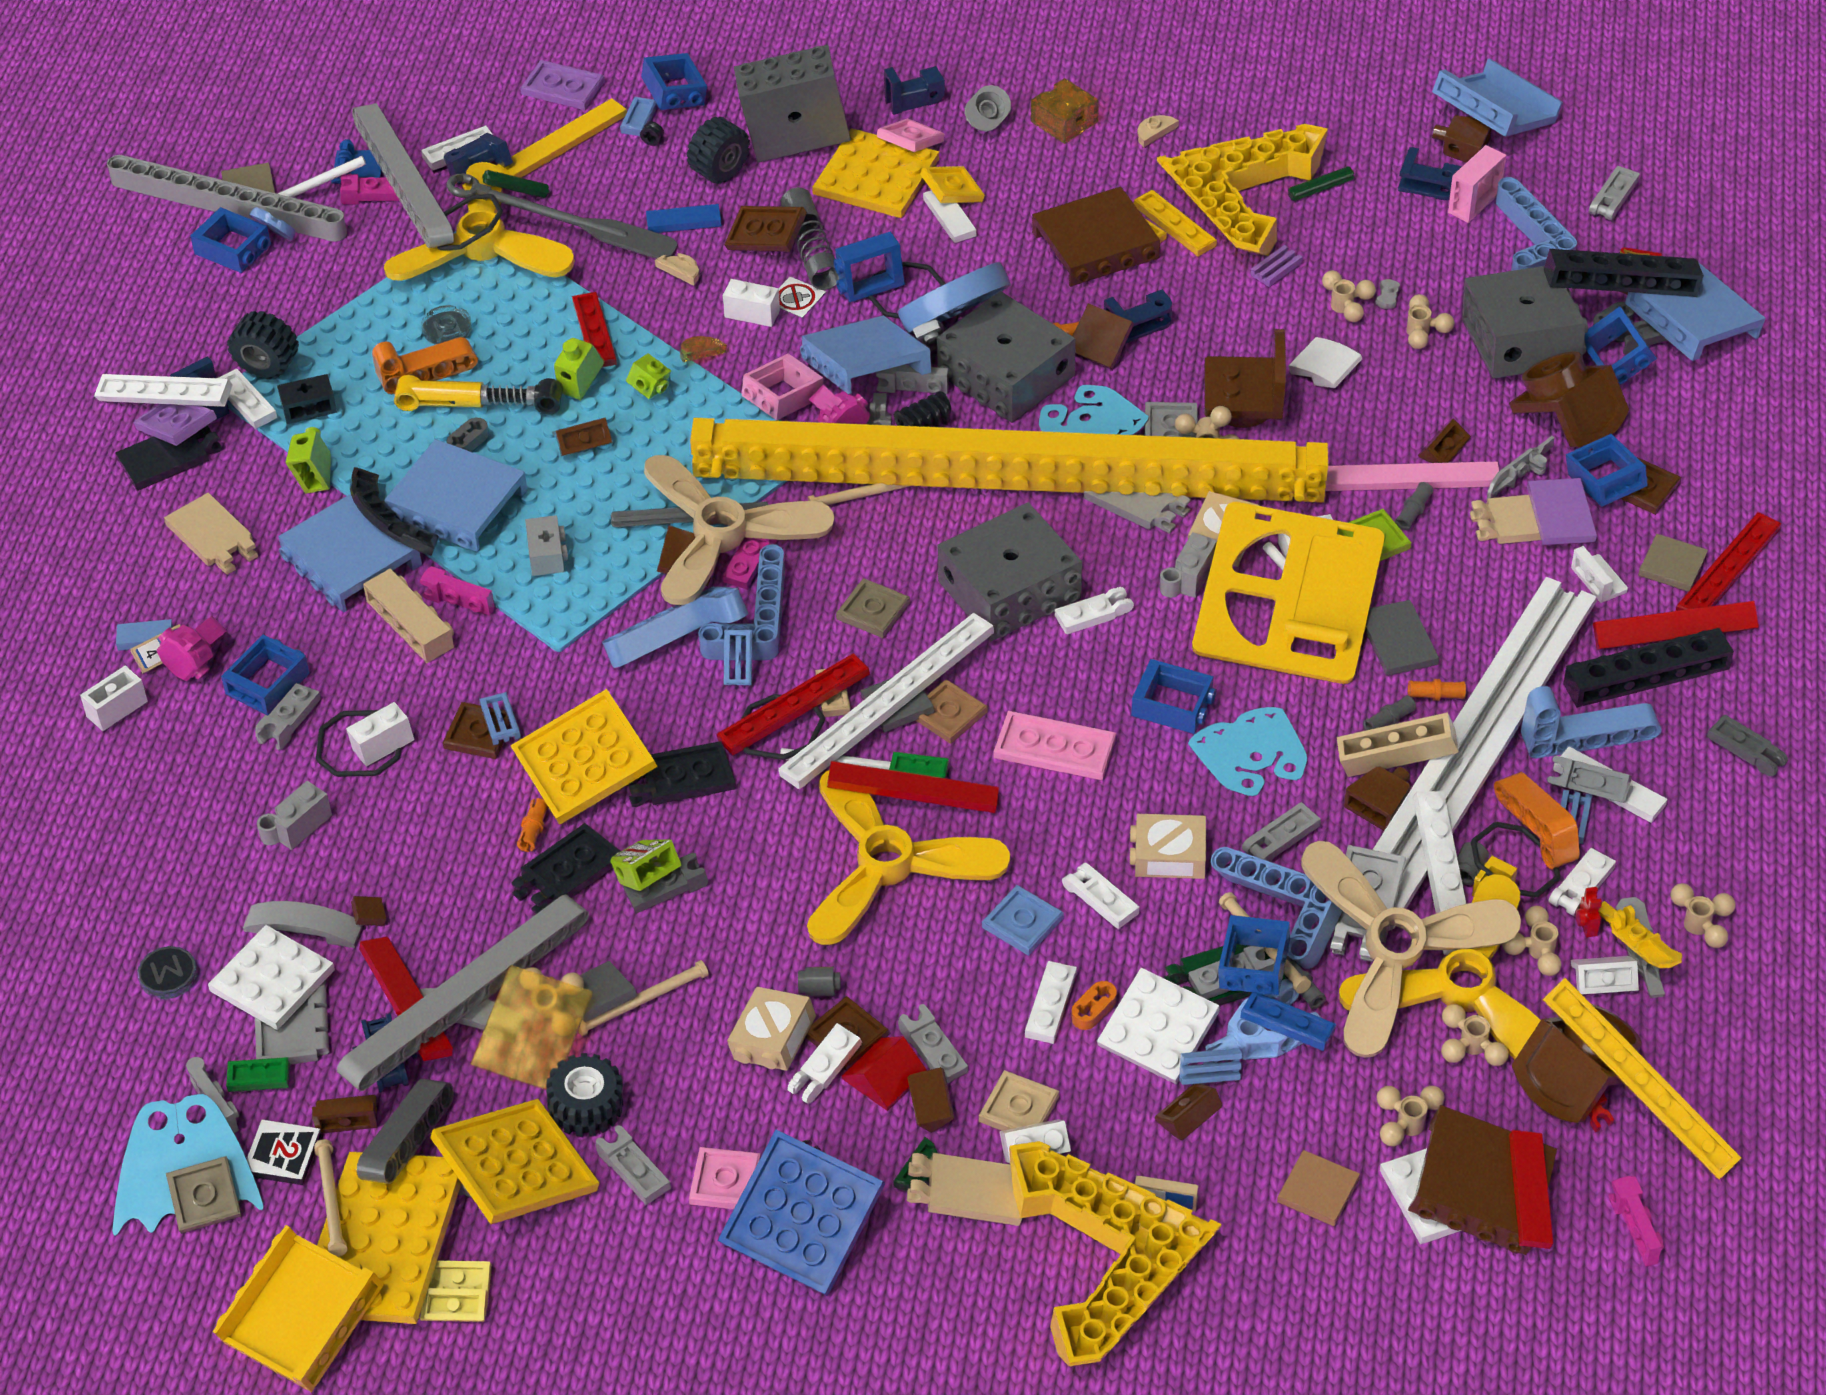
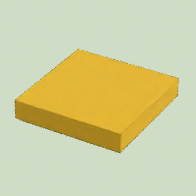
(952, 184)

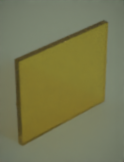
(531, 1026)

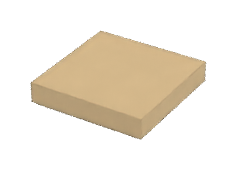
(1017, 1103)

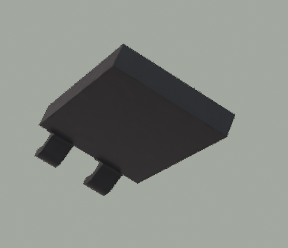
(158, 460)
(684, 775)
(565, 867)

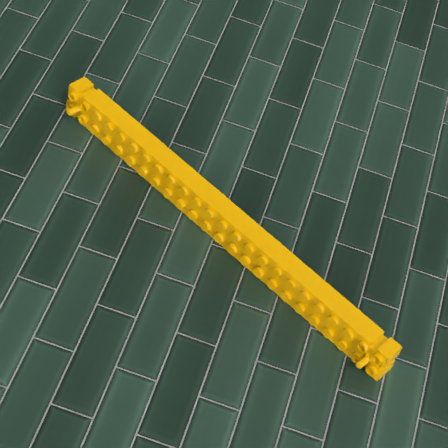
(1008, 459)

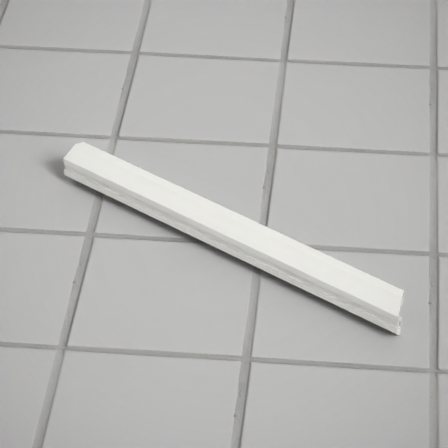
(1488, 721)

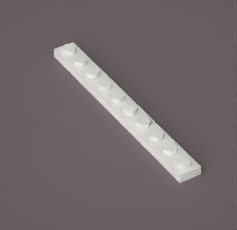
(886, 701)

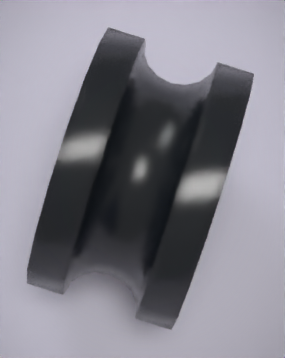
(652, 133)

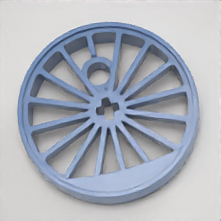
(955, 296)

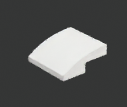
(1325, 362)

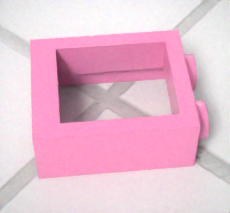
(1476, 183)
(781, 369)

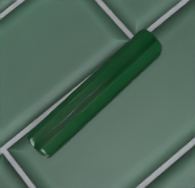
(1321, 183)
(515, 184)

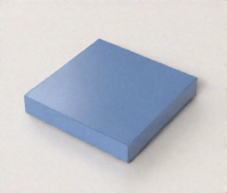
(1022, 920)

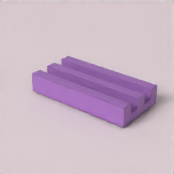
(1273, 263)

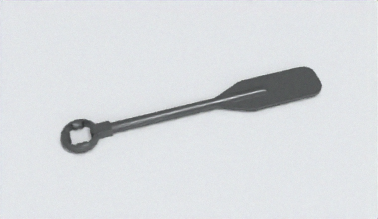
(605, 230)

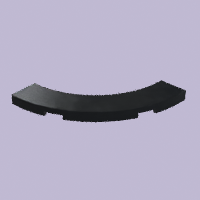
(366, 498)

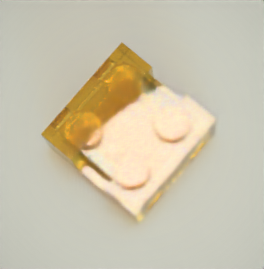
(1064, 111)

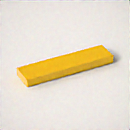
(1175, 223)

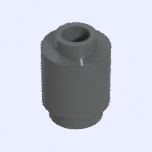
(1466, 863)
(819, 981)

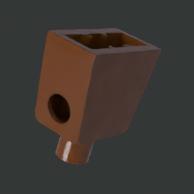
(1463, 137)
(1378, 795)

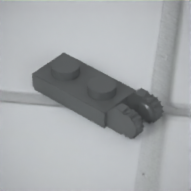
(1747, 745)

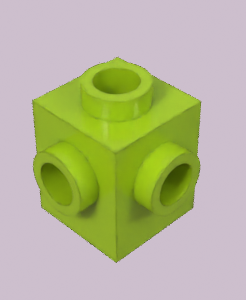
(649, 376)

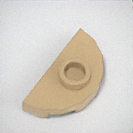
(1155, 128)
(679, 266)

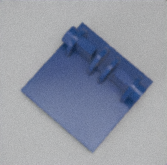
(347, 153)

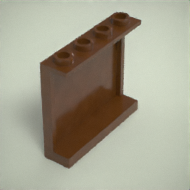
(1097, 235)
(1470, 1179)

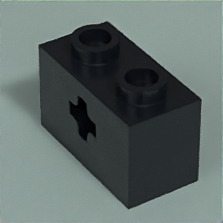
(307, 398)

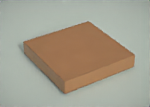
(953, 711)
(1318, 1188)

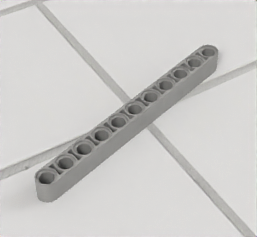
(403, 176)
(214, 193)
(461, 993)

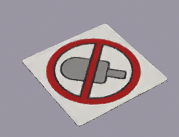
(798, 296)

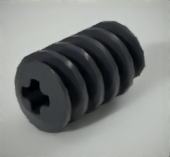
(925, 412)

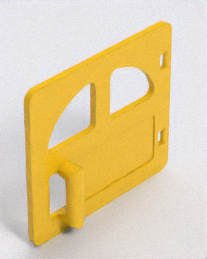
(1318, 598)

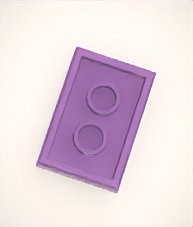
(562, 84)
(174, 422)
(1561, 511)

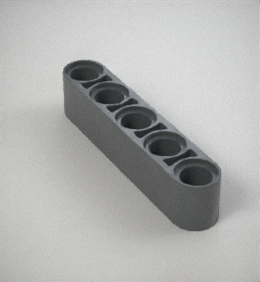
(405, 1131)

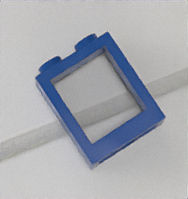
(669, 67)
(207, 237)
(864, 250)
(1608, 330)
(1615, 485)
(1175, 678)
(253, 695)
(1244, 931)

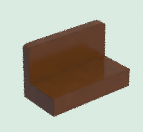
(583, 436)
(345, 1114)

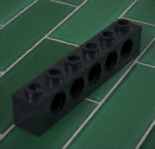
(1623, 272)
(1648, 667)

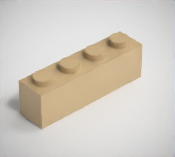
(409, 615)
(1397, 744)

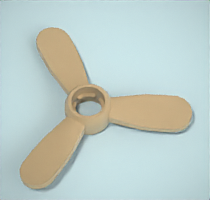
(697, 562)
(1456, 928)

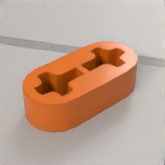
(1089, 1001)

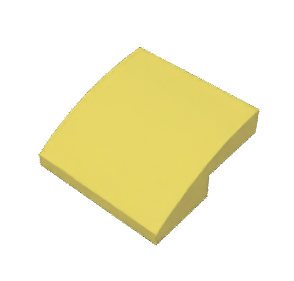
(457, 1292)

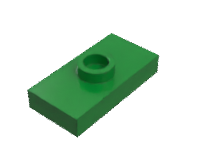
(919, 764)
(258, 1074)

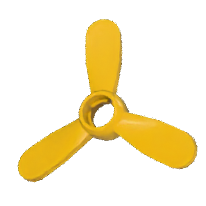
(522, 249)
(946, 857)
(1508, 1019)

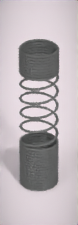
(802, 198)

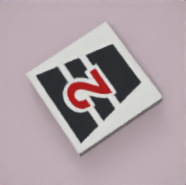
(282, 1152)

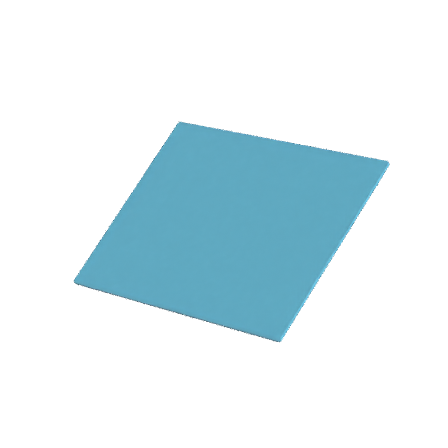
(518, 336)

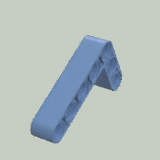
(1534, 222)
(712, 605)
(766, 618)
(1550, 735)
(1287, 890)

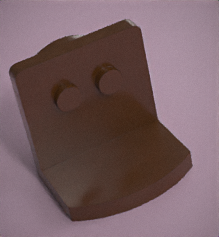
(1247, 385)
(1582, 396)
(1563, 1071)

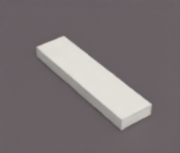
(1639, 798)

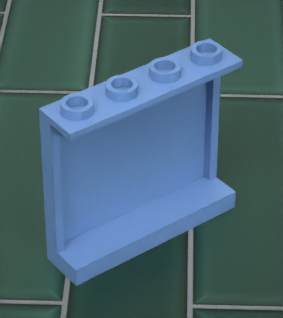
(1499, 99)
(1698, 320)
(862, 350)
(455, 493)
(342, 551)

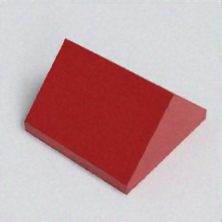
(885, 1071)

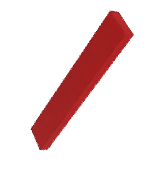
(1731, 563)
(1674, 624)
(793, 704)
(913, 787)
(400, 989)

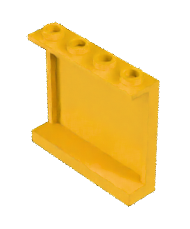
(297, 1309)

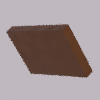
(765, 228)

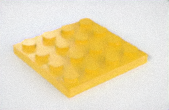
(874, 174)
(583, 756)
(514, 1161)

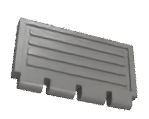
(301, 1036)

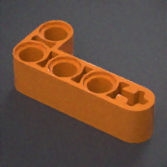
(426, 364)
(1542, 816)

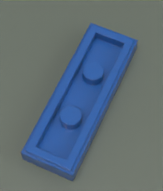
(683, 218)
(1288, 1020)

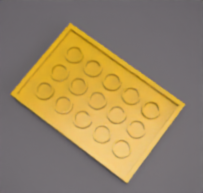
(396, 1231)

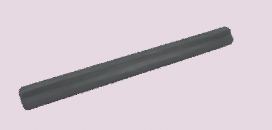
(661, 515)

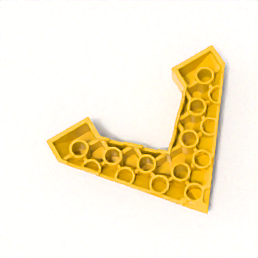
(1219, 171)
(1149, 1233)

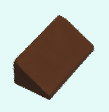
(1445, 443)
(930, 1099)
(1189, 1110)

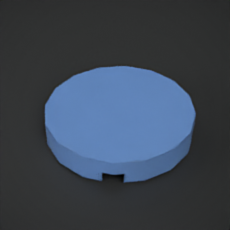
(275, 225)

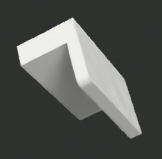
(1597, 575)
(1606, 974)

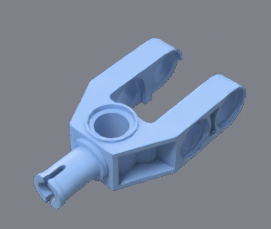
(1254, 1039)

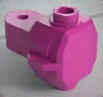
(840, 407)
(189, 649)

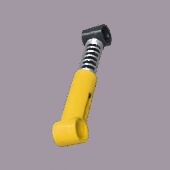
(414, 392)

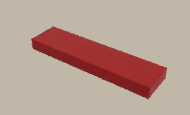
(594, 326)
(1531, 1189)

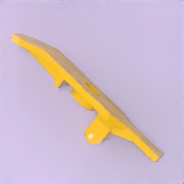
(1638, 937)

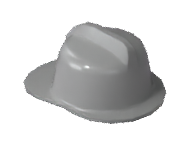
(987, 108)

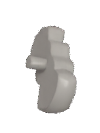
(1388, 295)

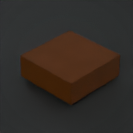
(368, 910)

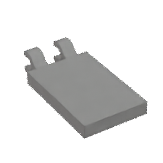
(1163, 416)
(1143, 508)
(1384, 874)

